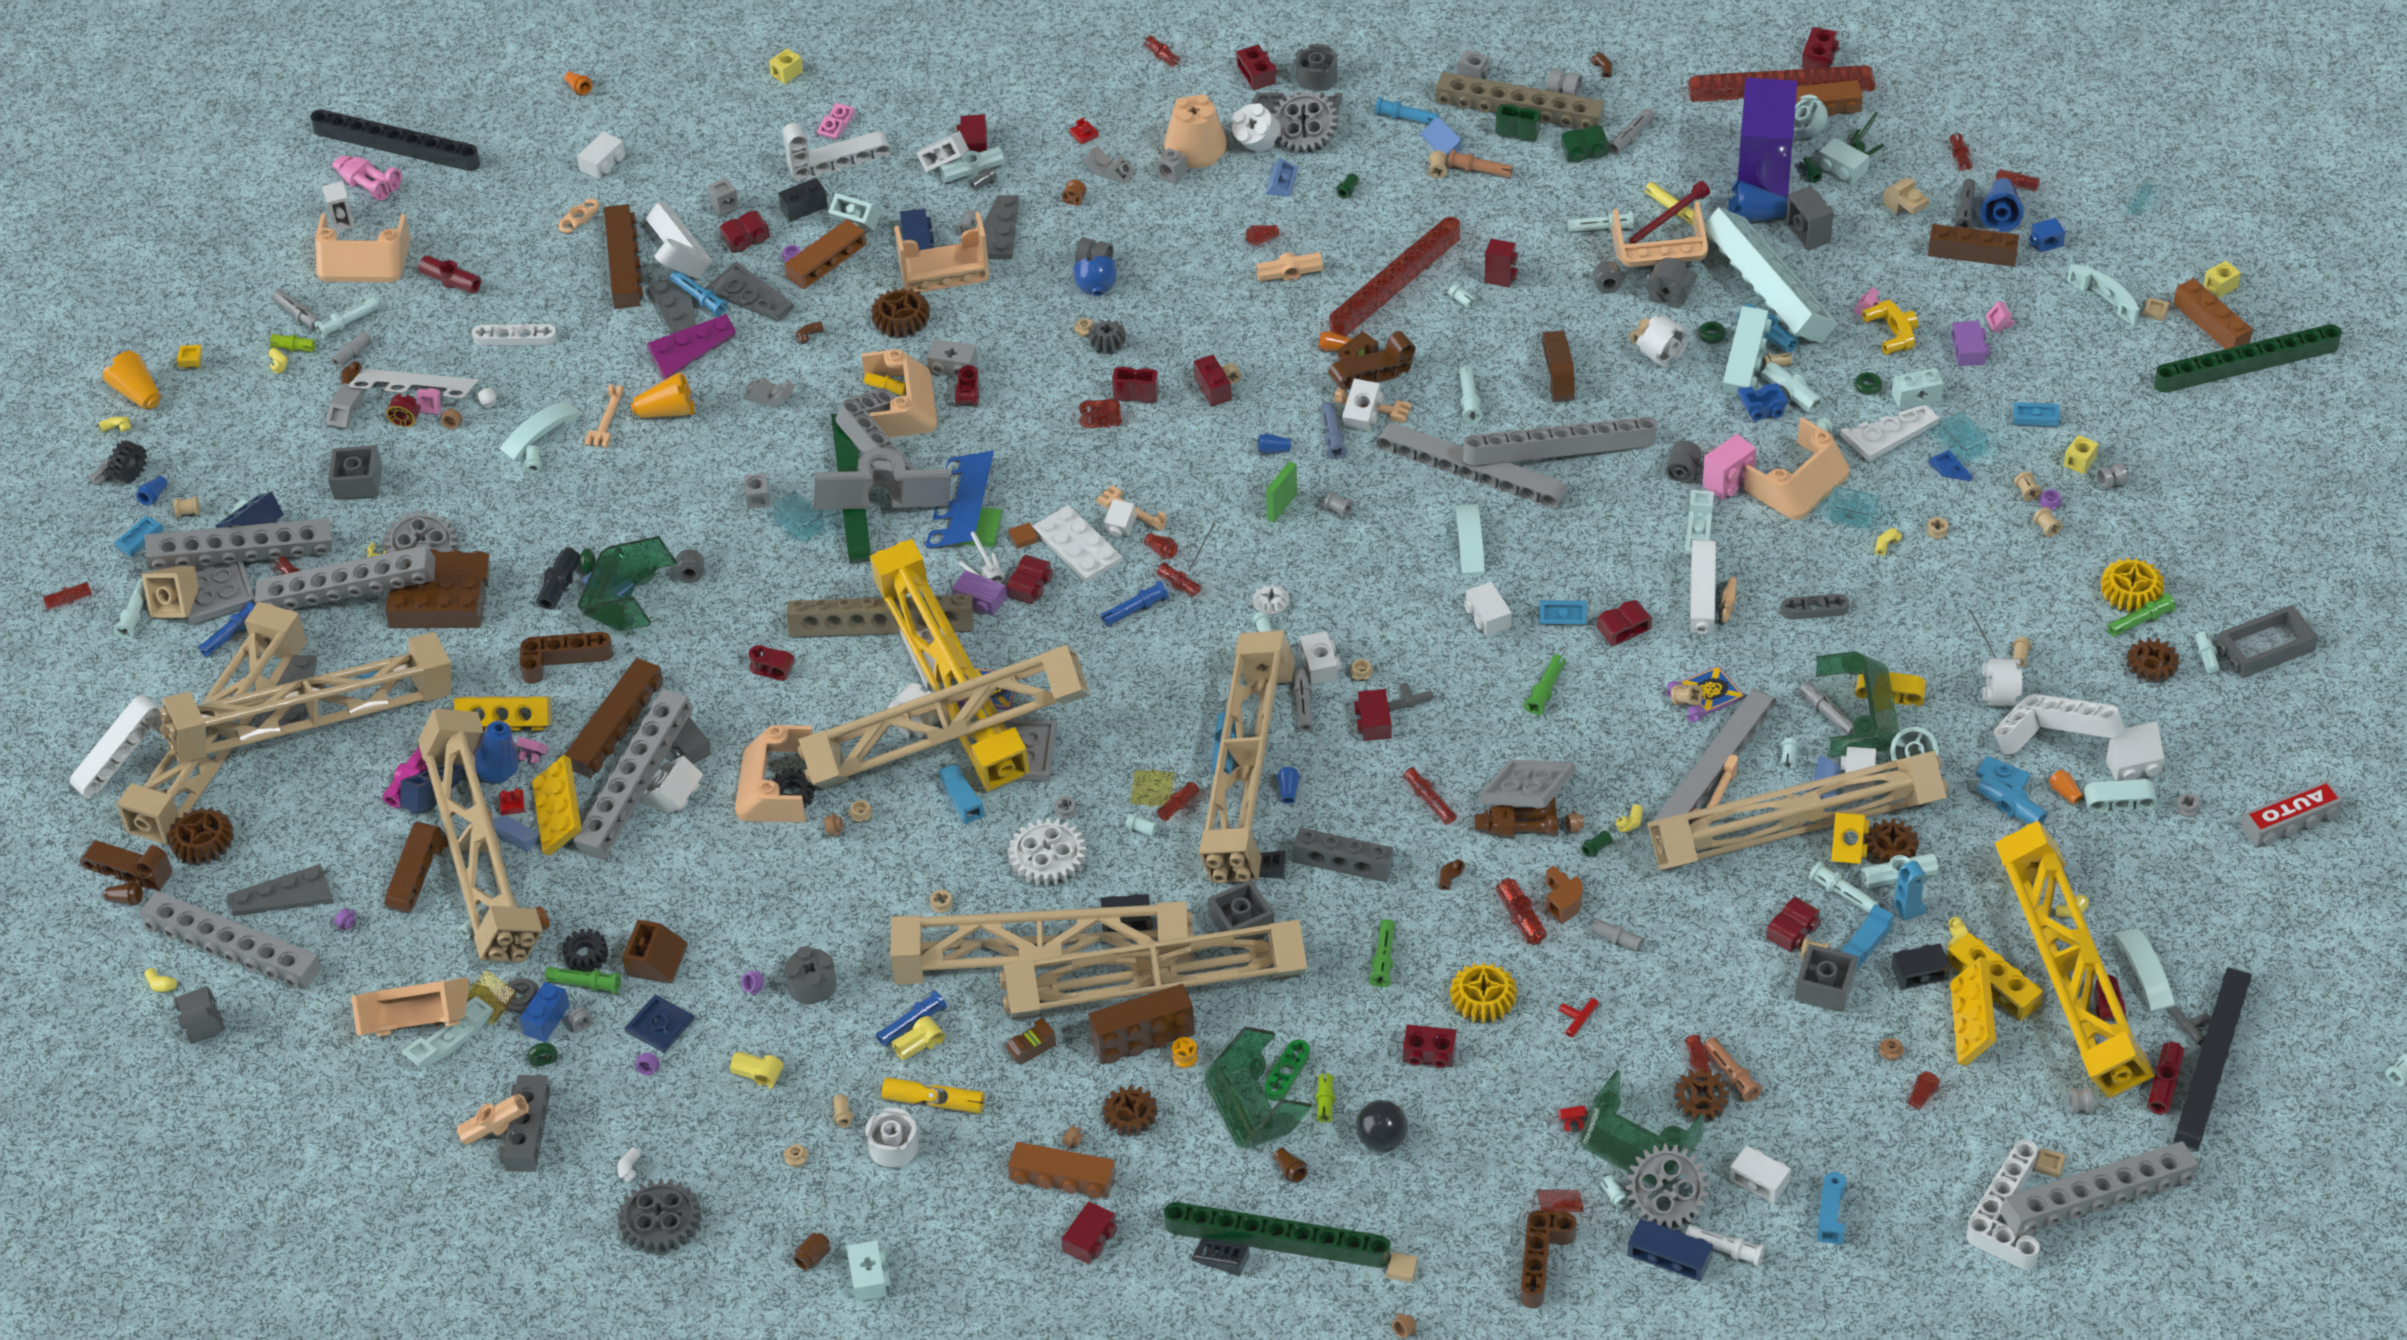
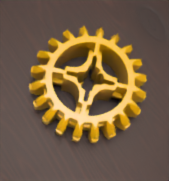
(2118, 579)
(1499, 992)

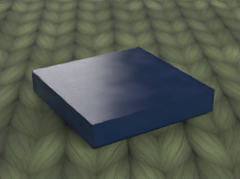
(659, 1023)

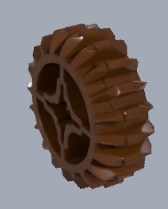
(900, 312)
(203, 840)

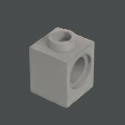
(1473, 65)
(1171, 166)
(723, 196)
(756, 491)

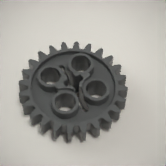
(659, 1216)

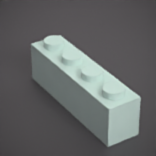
(1746, 350)

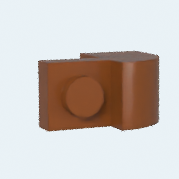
(1566, 896)

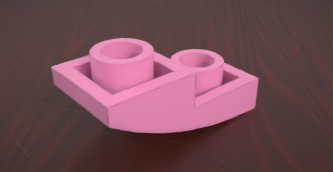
(836, 122)

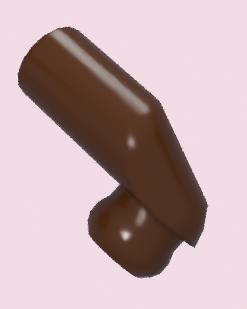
(1601, 59)
(808, 329)
(350, 372)
(1450, 872)

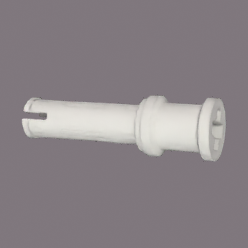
(1735, 1247)

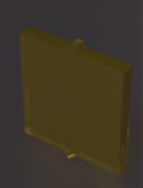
(1151, 787)
(492, 992)

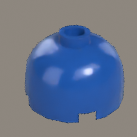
(1096, 275)

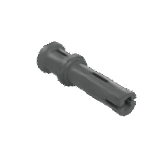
(1966, 211)

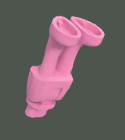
(357, 170)

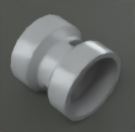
(2112, 476)

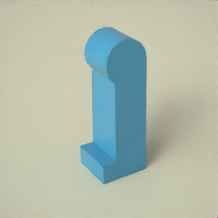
(961, 793)
(1909, 891)
(1870, 934)
(1833, 1190)

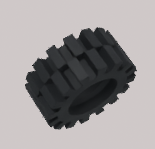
(127, 461)
(795, 779)
(582, 940)

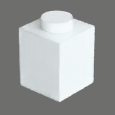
(1120, 518)

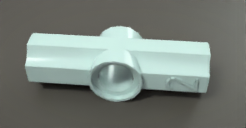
(971, 164)
(1793, 387)
(1888, 872)

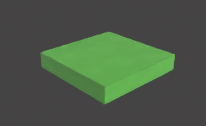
(1281, 491)
(987, 527)

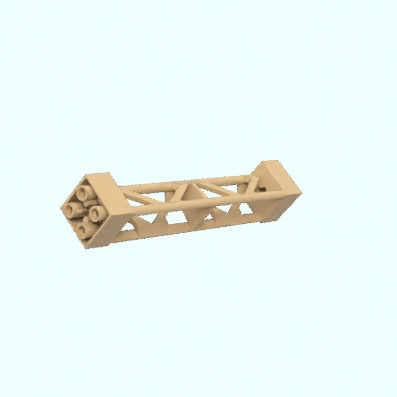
(1264, 662)
(186, 722)
(823, 752)
(1915, 780)
(151, 811)
(506, 930)
(909, 946)
(1025, 990)

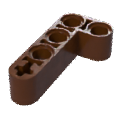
(1559, 365)
(1375, 366)
(562, 649)
(413, 865)
(148, 870)
(1550, 1233)

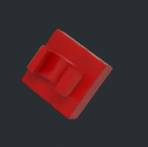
(1083, 131)
(512, 802)
(1572, 1114)

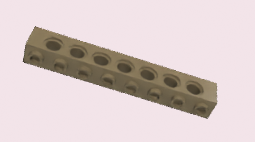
(1489, 94)
(869, 615)

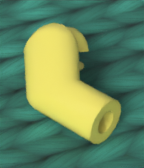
(113, 422)
(1883, 540)
(1957, 929)

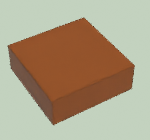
(1023, 535)

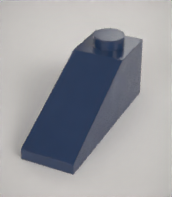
(259, 510)
(418, 792)

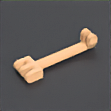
(1397, 412)
(600, 434)
(1114, 493)
(1729, 774)

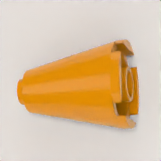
(132, 379)
(665, 399)

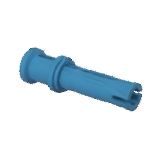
(1396, 110)
(705, 297)

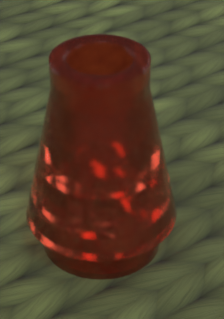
(1261, 233)
(1161, 545)
(1924, 1088)

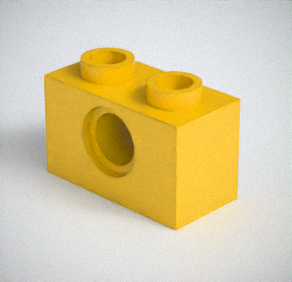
(1840, 849)

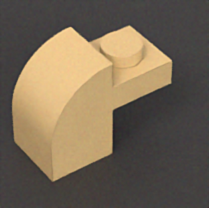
(1904, 196)

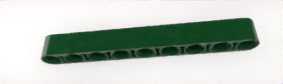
(2247, 358)
(854, 519)
(1289, 1234)

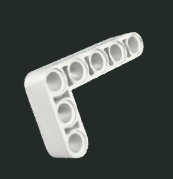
(830, 158)
(680, 247)
(2058, 714)
(116, 745)
(1990, 1224)

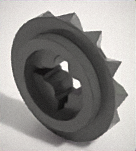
(522, 986)

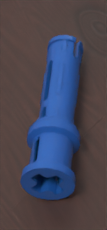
(1143, 599)
(236, 624)
(920, 1009)

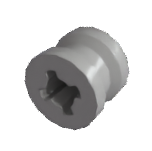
(2080, 1100)

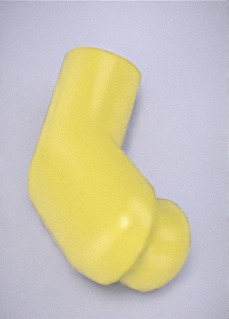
(279, 359)
(1632, 822)
(2063, 910)
(160, 983)

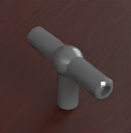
(1409, 699)
(2189, 1025)

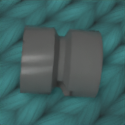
(1089, 248)
(1683, 461)

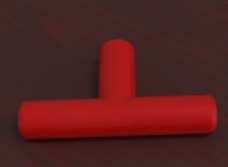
(1579, 1016)

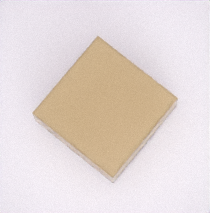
(2156, 309)
(2049, 1163)
(1402, 1267)

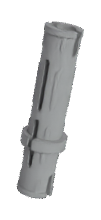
(1627, 135)
(302, 313)
(1301, 681)
(1821, 702)

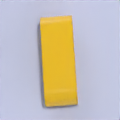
(1905, 688)

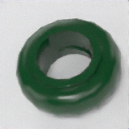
(1712, 338)
(1868, 389)
(587, 561)
(539, 1049)

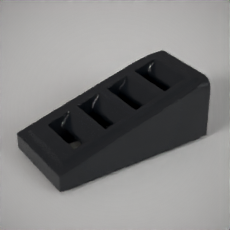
(1273, 871)
(1227, 1265)

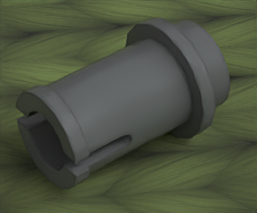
(987, 176)

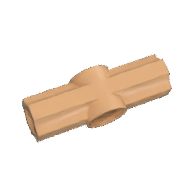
(1289, 266)
(492, 1119)

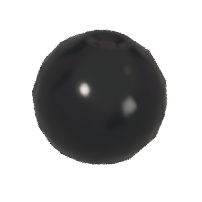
(1381, 1126)

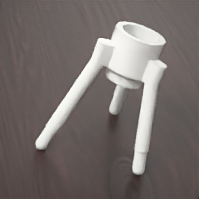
(989, 570)

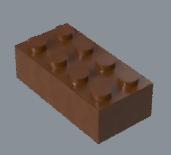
(438, 604)
(1141, 1024)

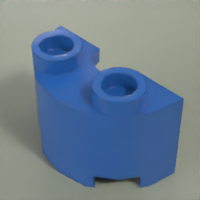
(1765, 402)

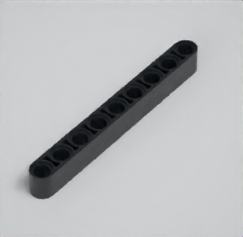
(395, 140)
(2212, 1058)

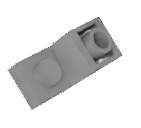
(1115, 170)
(766, 393)
(342, 406)

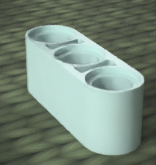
(2120, 795)

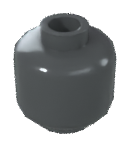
(1607, 277)
(689, 566)

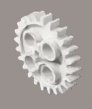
(1047, 852)

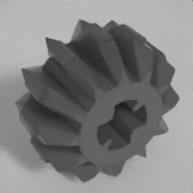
(1107, 336)

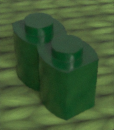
(1518, 122)
(1584, 143)

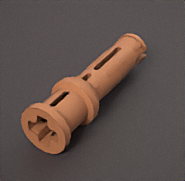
(1470, 163)
(1738, 1076)

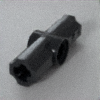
(558, 578)

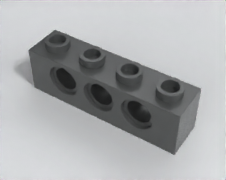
(1343, 854)
(528, 1128)

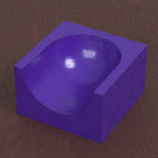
(1767, 134)

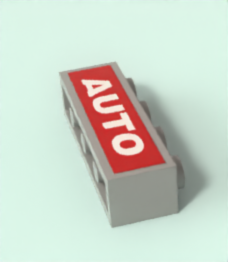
(2292, 813)

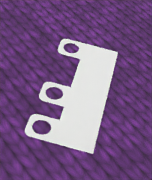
(409, 379)

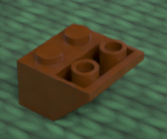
(653, 952)

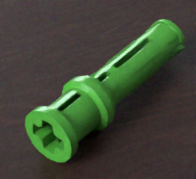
(2149, 611)
(1542, 691)
(1386, 931)
(593, 980)

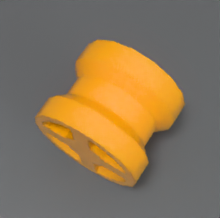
(1188, 1047)

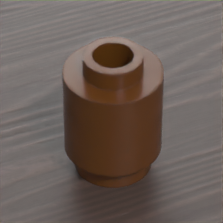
(811, 1251)

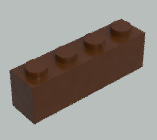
(1973, 245)
(461, 564)

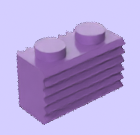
(1969, 343)
(986, 593)

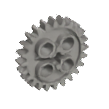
(1324, 120)
(431, 530)
(1654, 1165)

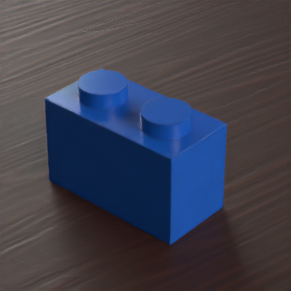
(544, 1012)

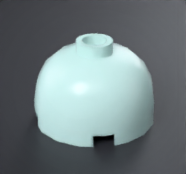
(1810, 117)
(1912, 742)

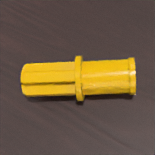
(888, 383)

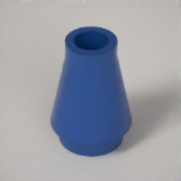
(1272, 443)
(150, 491)
(1288, 783)

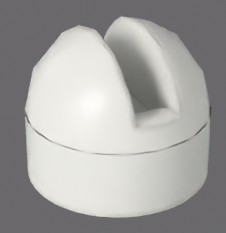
(487, 397)

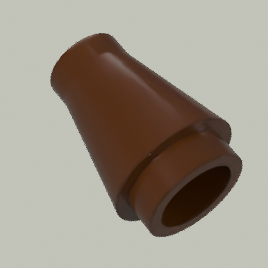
(126, 893)
(1291, 1166)

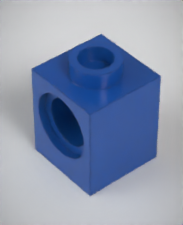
(2047, 235)

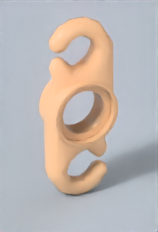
(569, 219)
(1728, 599)

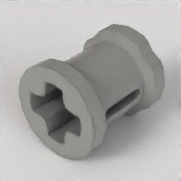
(967, 222)
(1338, 504)

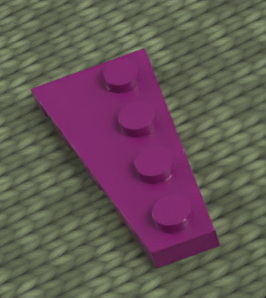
(681, 348)

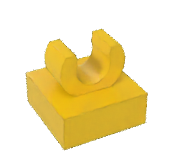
(189, 356)

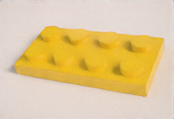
(556, 805)
(1973, 1011)

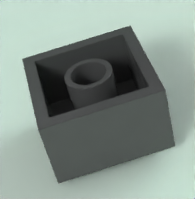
(1809, 218)
(355, 472)
(1239, 909)
(1826, 978)

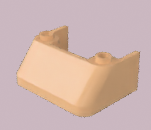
(1649, 253)
(361, 259)
(944, 265)
(908, 413)
(1810, 484)
(760, 798)
(411, 1006)

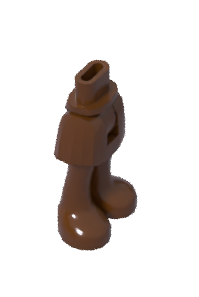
(1502, 820)

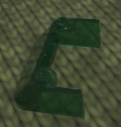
(616, 570)
(1881, 725)
(1239, 1097)
(1622, 1141)

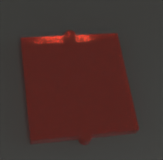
(1559, 1200)

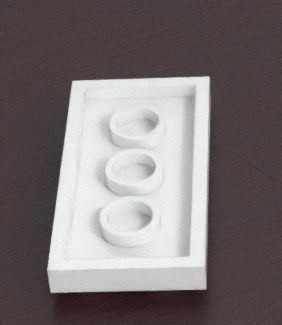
(1077, 543)

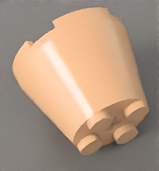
(1196, 131)

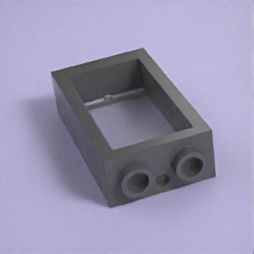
(2266, 641)

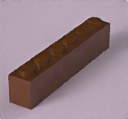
(621, 256)
(614, 717)

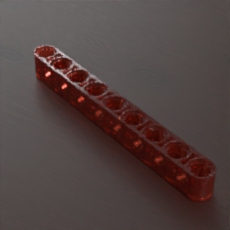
(1732, 85)
(1395, 277)

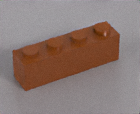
(1837, 97)
(825, 254)
(2211, 315)
(1062, 1170)

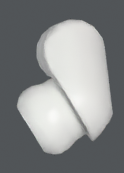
(625, 1164)

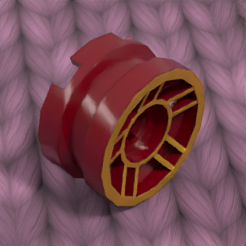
(403, 410)

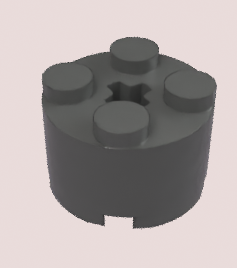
(1316, 67)
(1670, 282)
(810, 975)
(199, 1014)

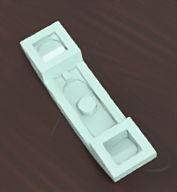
(2107, 287)
(538, 426)
(1699, 518)
(1470, 539)
(2147, 969)
(449, 1038)

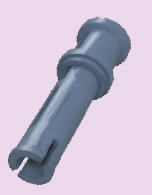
(1334, 437)

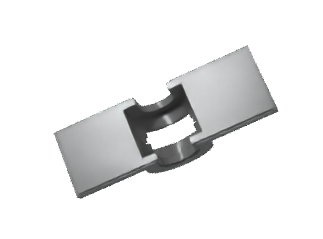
(905, 486)

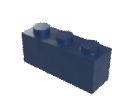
(916, 227)
(1670, 1249)

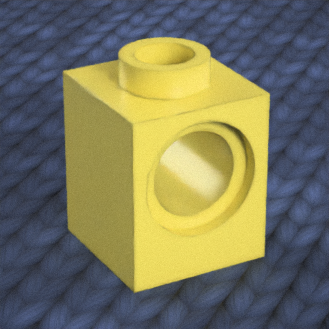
(786, 66)
(2222, 279)
(2081, 454)

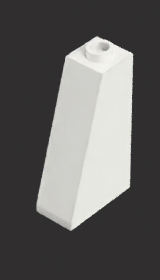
(1702, 587)

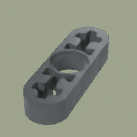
(1821, 600)

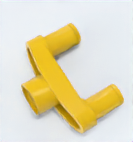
(1899, 322)

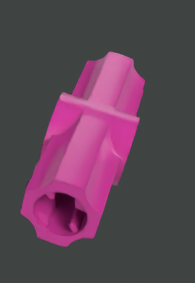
(404, 770)

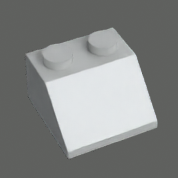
(2136, 753)
(672, 785)

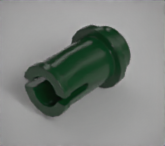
(1812, 172)
(1346, 188)
(1593, 846)

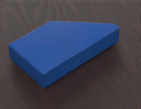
(1950, 467)

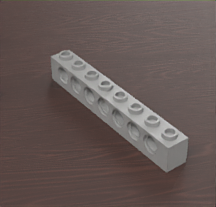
(228, 538)
(347, 579)
(633, 774)
(230, 940)
(2099, 1189)

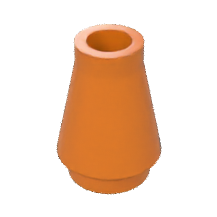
(579, 83)
(1331, 341)
(2065, 786)

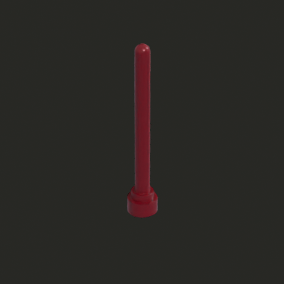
(1698, 191)

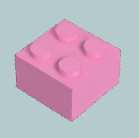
(1726, 466)

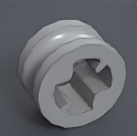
(1062, 801)
(2187, 811)
(580, 1019)

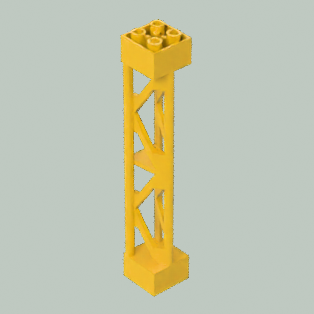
(900, 570)
(2030, 858)

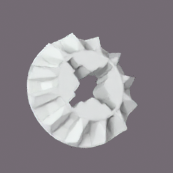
(1277, 605)

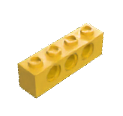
(539, 706)
(2008, 984)

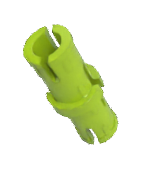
(292, 343)
(1325, 1098)

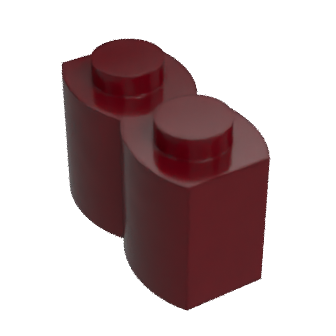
(744, 231)
(1135, 384)
(1029, 579)
(1624, 622)
(1793, 924)

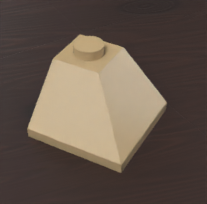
(170, 591)

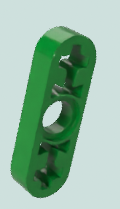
(1287, 1060)

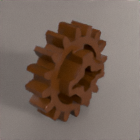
(2152, 660)
(1879, 840)
(1707, 1086)
(1130, 1110)

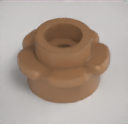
(451, 418)
(1574, 822)
(834, 824)
(1887, 1052)
(1073, 1137)
(1405, 1323)

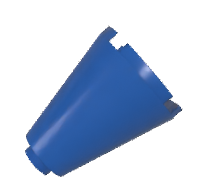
(1756, 203)
(2002, 206)
(496, 754)

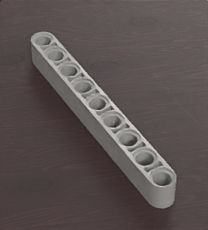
(1559, 441)
(1449, 457)
(1710, 767)

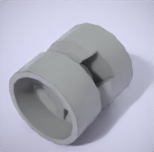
(1564, 83)

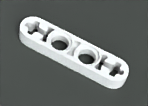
(514, 334)

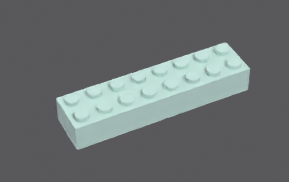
(1769, 276)

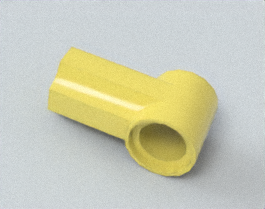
(924, 1034)
(762, 1070)

